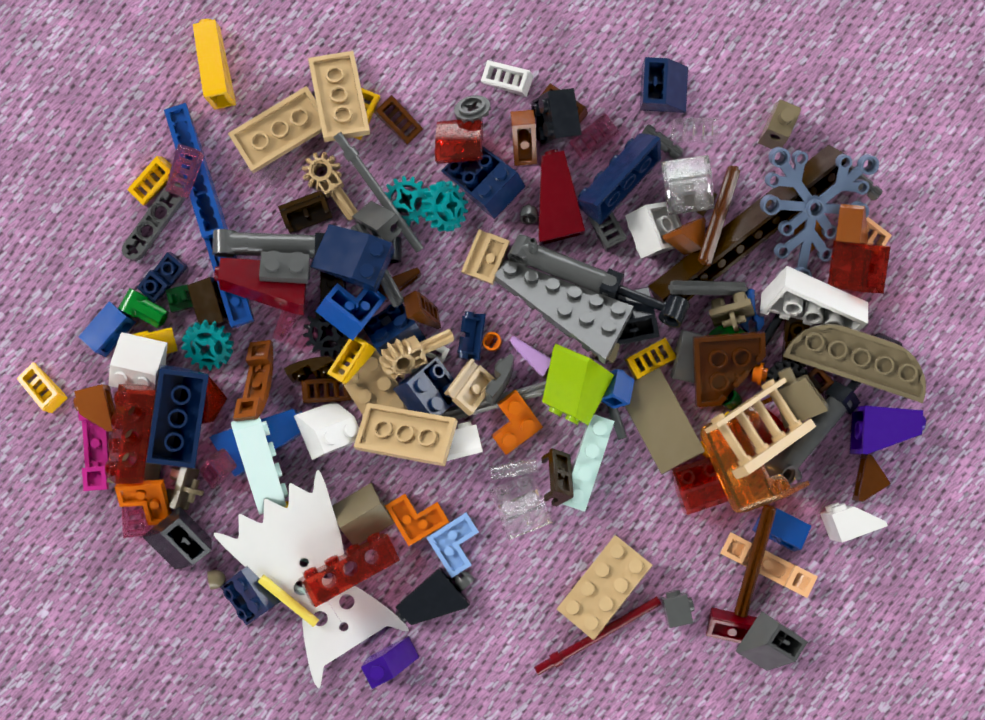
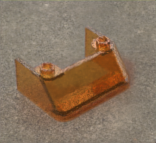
(754, 489)

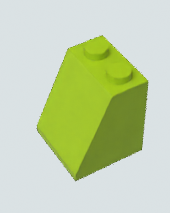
(575, 385)

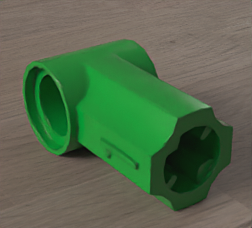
(139, 306)

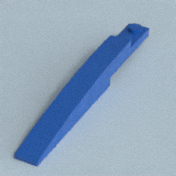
(206, 206)

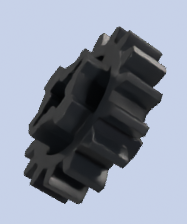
(321, 340)

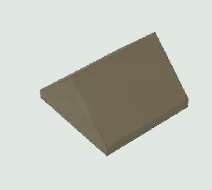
(362, 514)

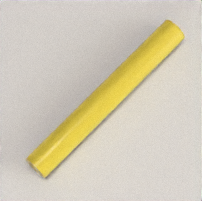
(288, 600)

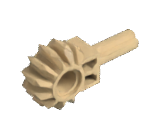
(329, 183)
(410, 353)

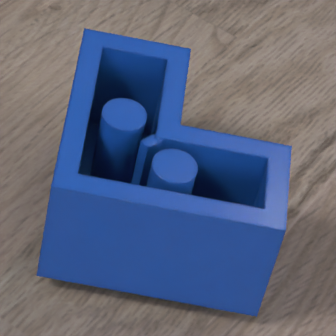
(347, 312)

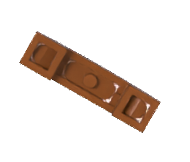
(258, 381)

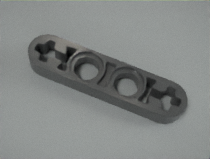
(157, 225)

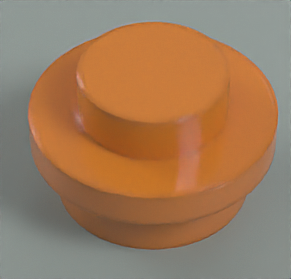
(759, 374)

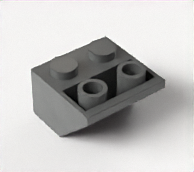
(771, 643)

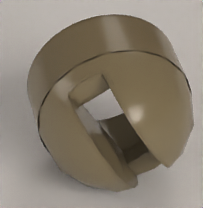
(215, 579)

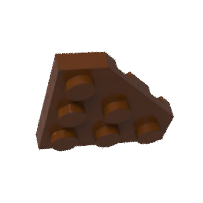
(724, 363)

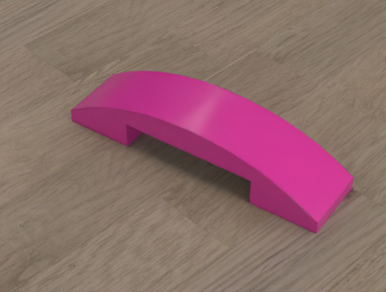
(95, 455)

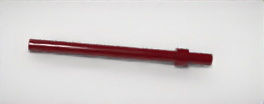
(556, 659)

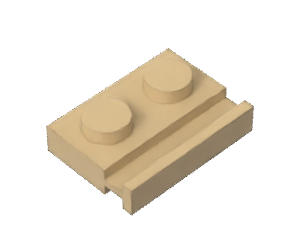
(485, 256)
(469, 387)

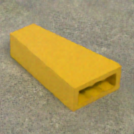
(213, 64)

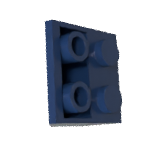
(663, 85)
(389, 325)
(426, 389)
(248, 596)

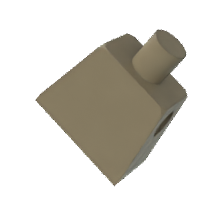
(780, 123)
(800, 396)

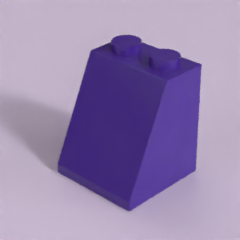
(882, 427)

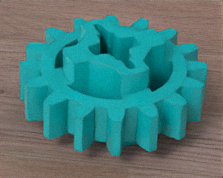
(414, 197)
(444, 206)
(196, 345)

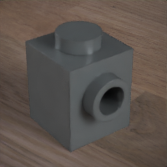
(677, 608)

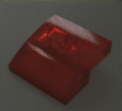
(458, 141)

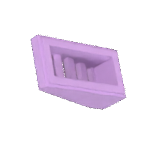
(536, 359)

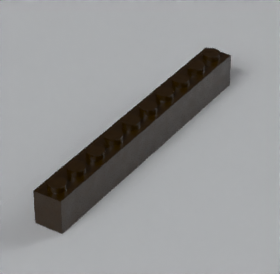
(751, 227)

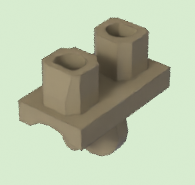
(732, 313)
(185, 488)

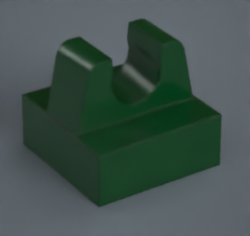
(179, 298)

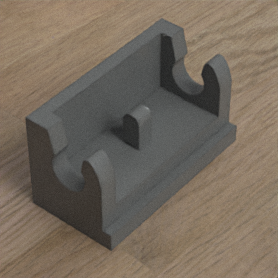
(378, 221)

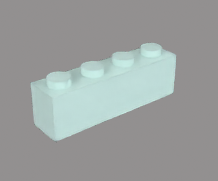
(589, 460)
(258, 462)

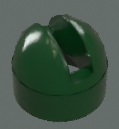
(733, 400)

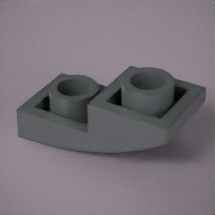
(684, 363)
(503, 374)

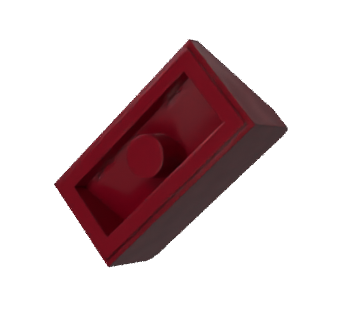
(727, 625)

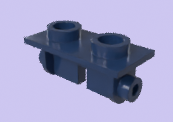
(471, 344)

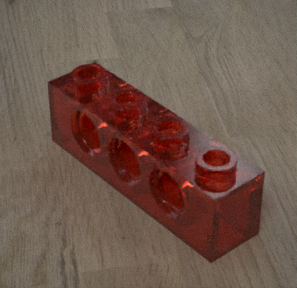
(136, 444)
(384, 556)

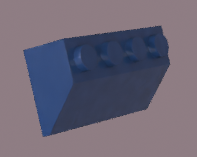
(620, 177)
(177, 417)

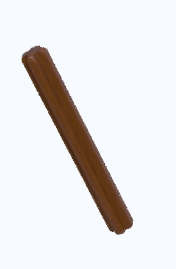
(719, 215)
(755, 560)

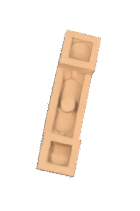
(771, 567)

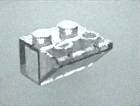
(688, 185)
(520, 506)

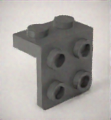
(284, 267)

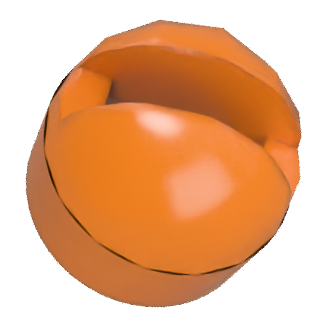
(489, 338)

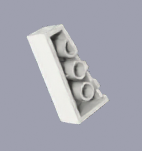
(812, 301)

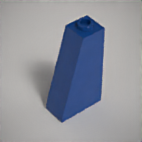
(282, 430)

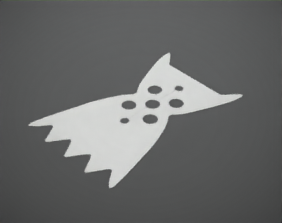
(309, 532)

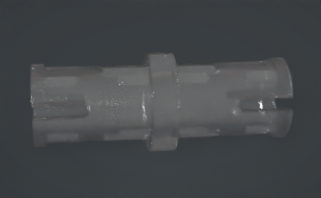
(513, 469)

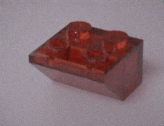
(859, 266)
(698, 486)

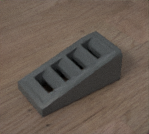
(608, 244)

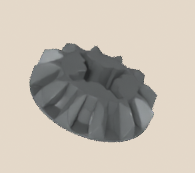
(466, 108)

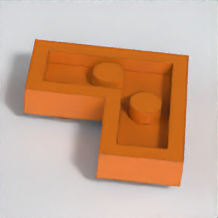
(521, 423)
(150, 495)
(412, 524)

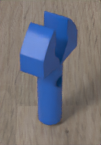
(759, 321)

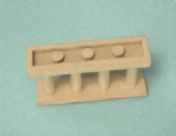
(780, 439)

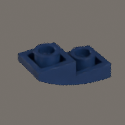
(162, 277)

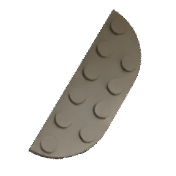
(860, 359)

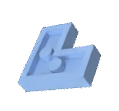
(447, 543)

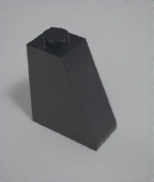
(431, 599)

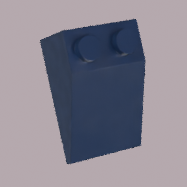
(353, 257)

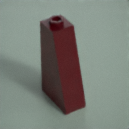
(558, 202)
(242, 279)

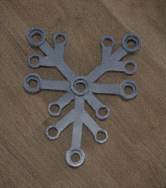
(793, 178)

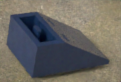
(486, 182)

